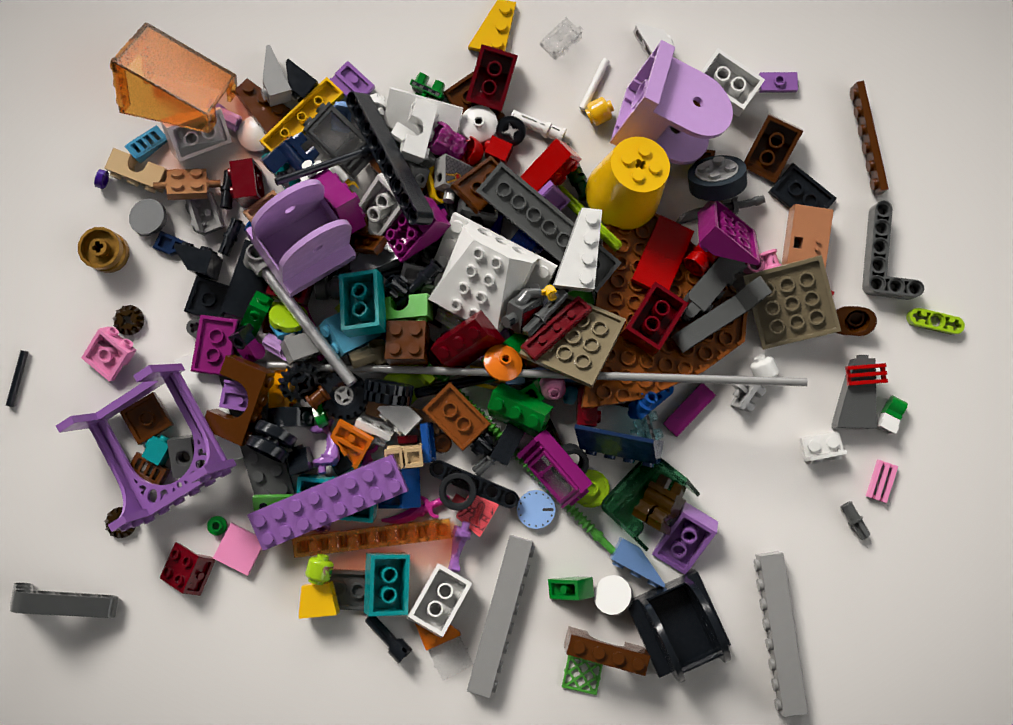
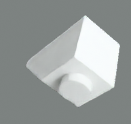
(650, 37)

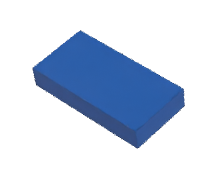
(428, 442)

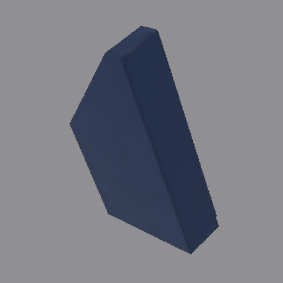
(165, 243)

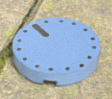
(536, 509)

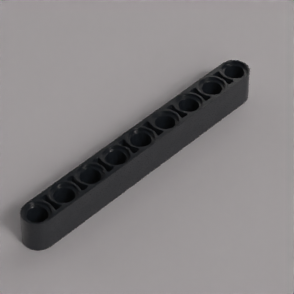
(389, 159)

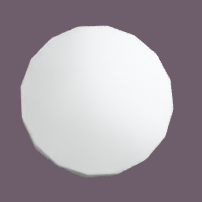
(613, 595)

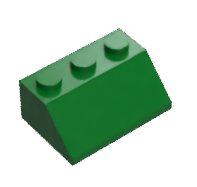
(519, 409)

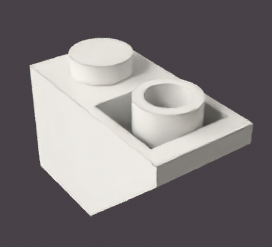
(402, 418)

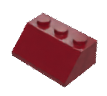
(467, 341)

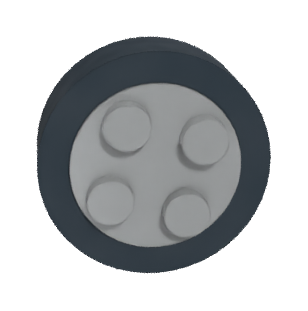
(717, 178)

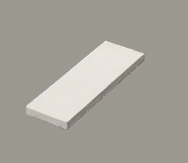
(207, 393)

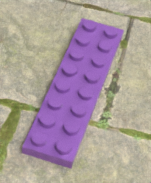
(328, 502)

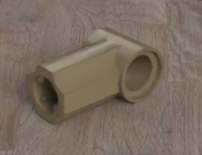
(372, 353)

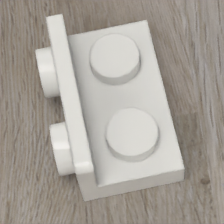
(822, 446)

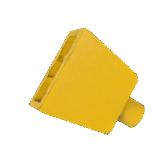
(318, 600)

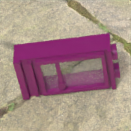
(555, 469)

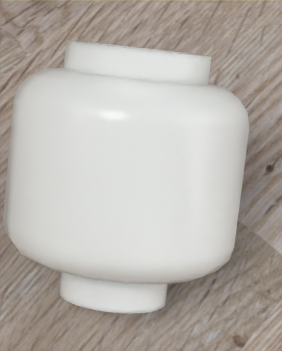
(764, 366)

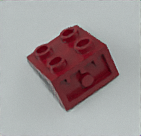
(187, 570)

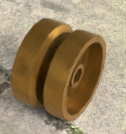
(103, 249)

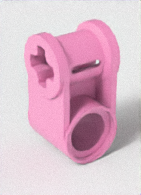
(767, 260)

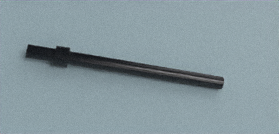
(364, 152)

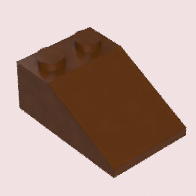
(772, 147)

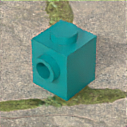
(157, 450)

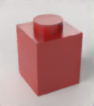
(498, 149)

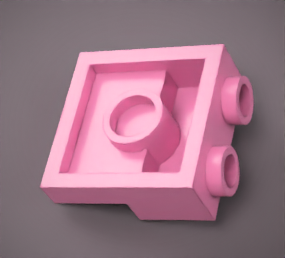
(108, 352)

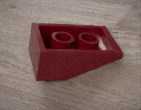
(491, 77)

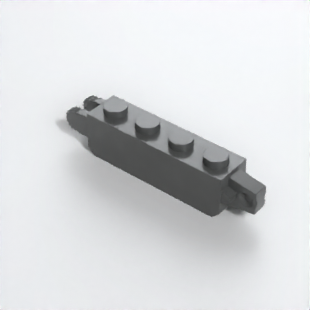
(711, 287)

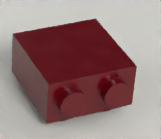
(588, 416)

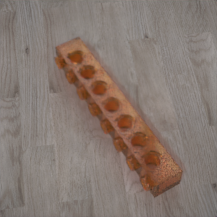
(372, 537)

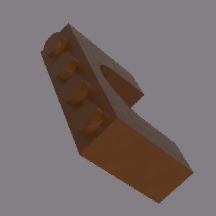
(257, 382)
(627, 657)

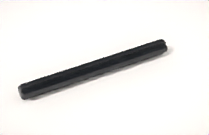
(458, 383)

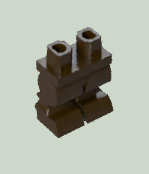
(663, 502)

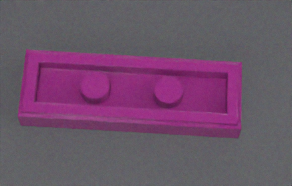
(689, 409)

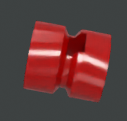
(698, 261)

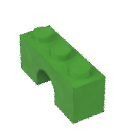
(418, 309)

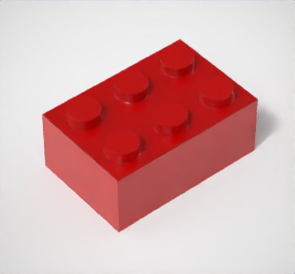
(552, 165)

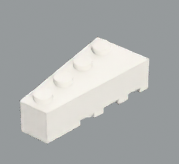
(581, 254)

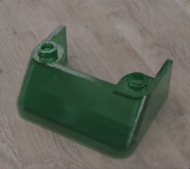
(628, 492)

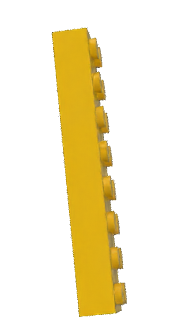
(294, 120)

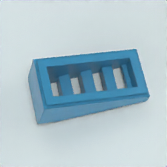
(143, 138)

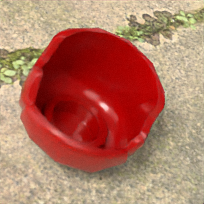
(474, 152)

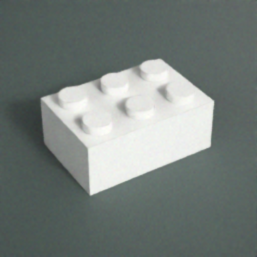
(735, 78)
(380, 206)
(439, 600)

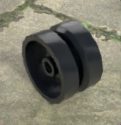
(272, 439)

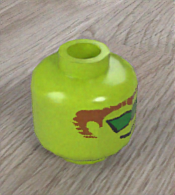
(319, 569)

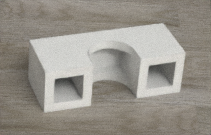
(423, 116)

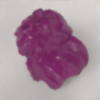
(447, 142)

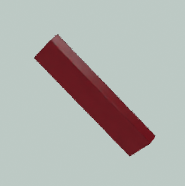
(556, 328)

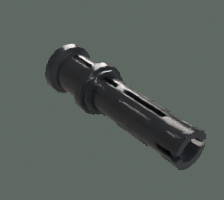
(424, 278)

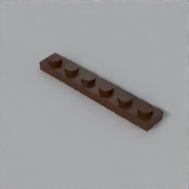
(869, 138)

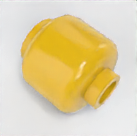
(599, 111)

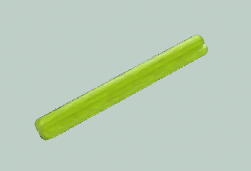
(609, 238)

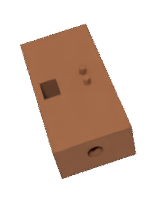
(807, 233)

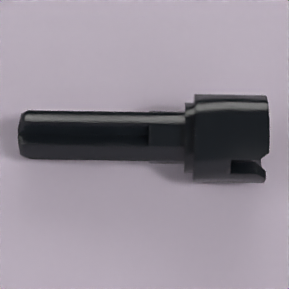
(397, 647)

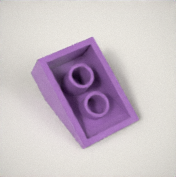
(687, 540)

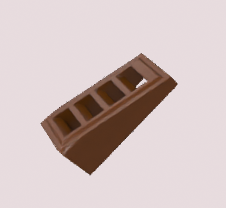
(163, 474)

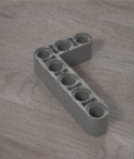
(881, 258)
(722, 315)
(31, 601)

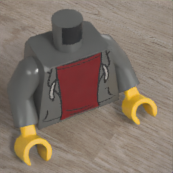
(524, 305)

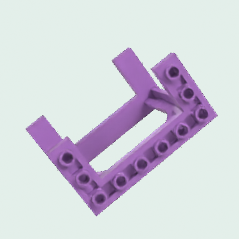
(136, 503)

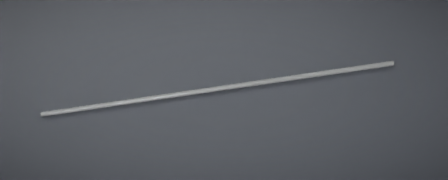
(684, 378)

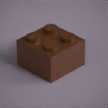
(407, 343)

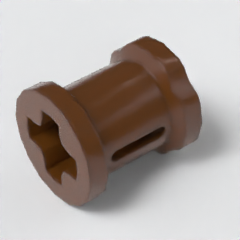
(317, 397)

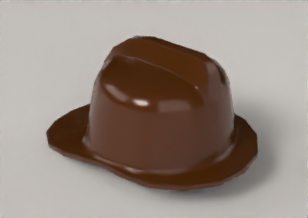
(856, 320)

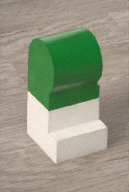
(891, 415)

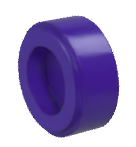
(101, 179)

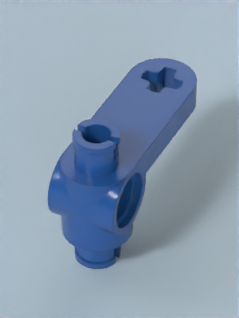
(641, 408)

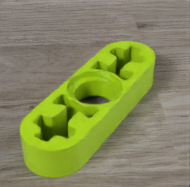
(944, 318)

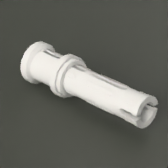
(546, 129)

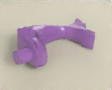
(332, 453)
(460, 536)

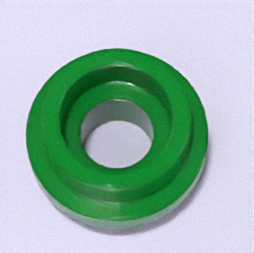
(222, 525)

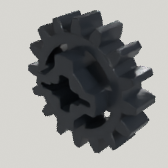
(300, 381)

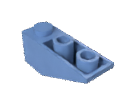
(632, 557)

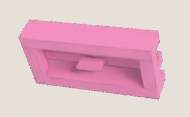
(893, 469)

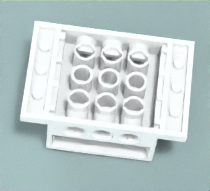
(484, 271)

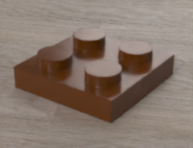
(146, 418)

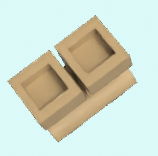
(406, 454)

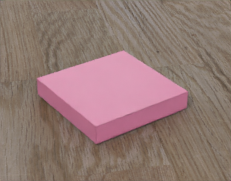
(238, 549)

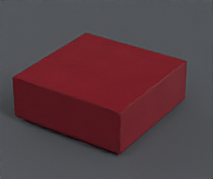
(408, 439)

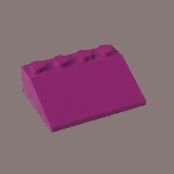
(726, 234)

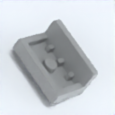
(204, 214)

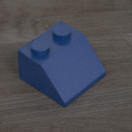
(409, 499)

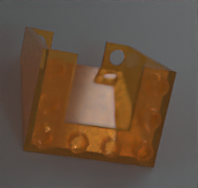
(169, 81)

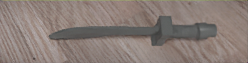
(734, 205)

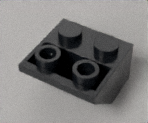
(200, 261)

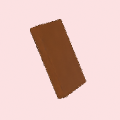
(456, 416)

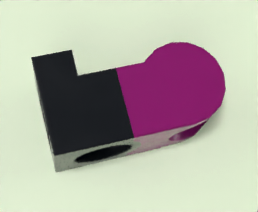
(247, 344)

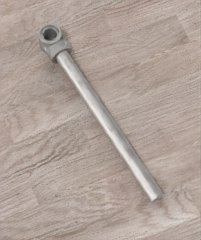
(262, 270)

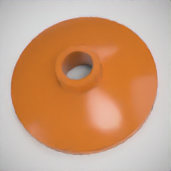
(500, 369)

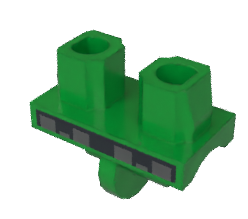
(420, 85)

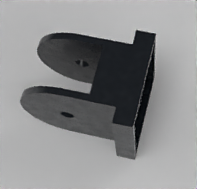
(679, 626)

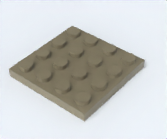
(798, 305)
(584, 348)

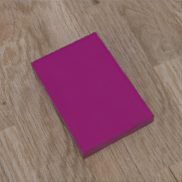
(213, 344)

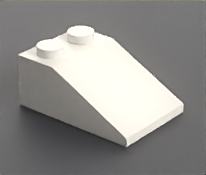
(189, 142)

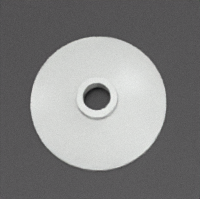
(479, 131)

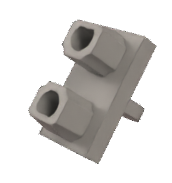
(744, 394)

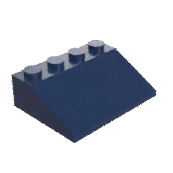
(619, 445)

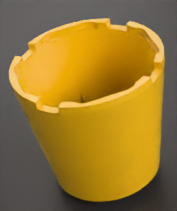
(629, 183)

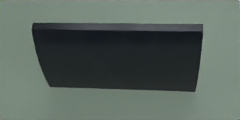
(242, 287)

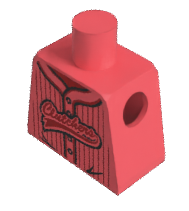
(477, 513)

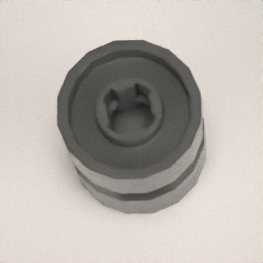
(327, 287)

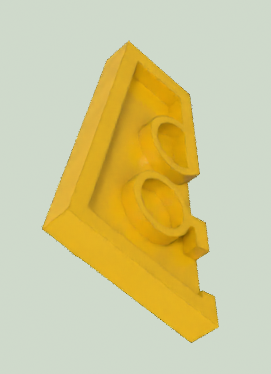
(496, 27)

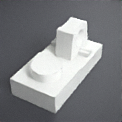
(373, 426)

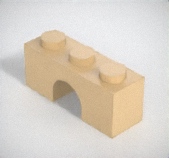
(123, 166)

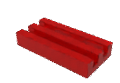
(882, 372)

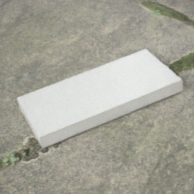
(399, 106)

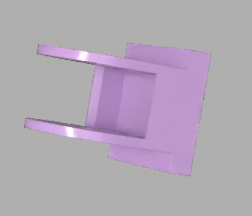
(664, 97)
(292, 237)

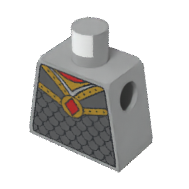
(446, 171)

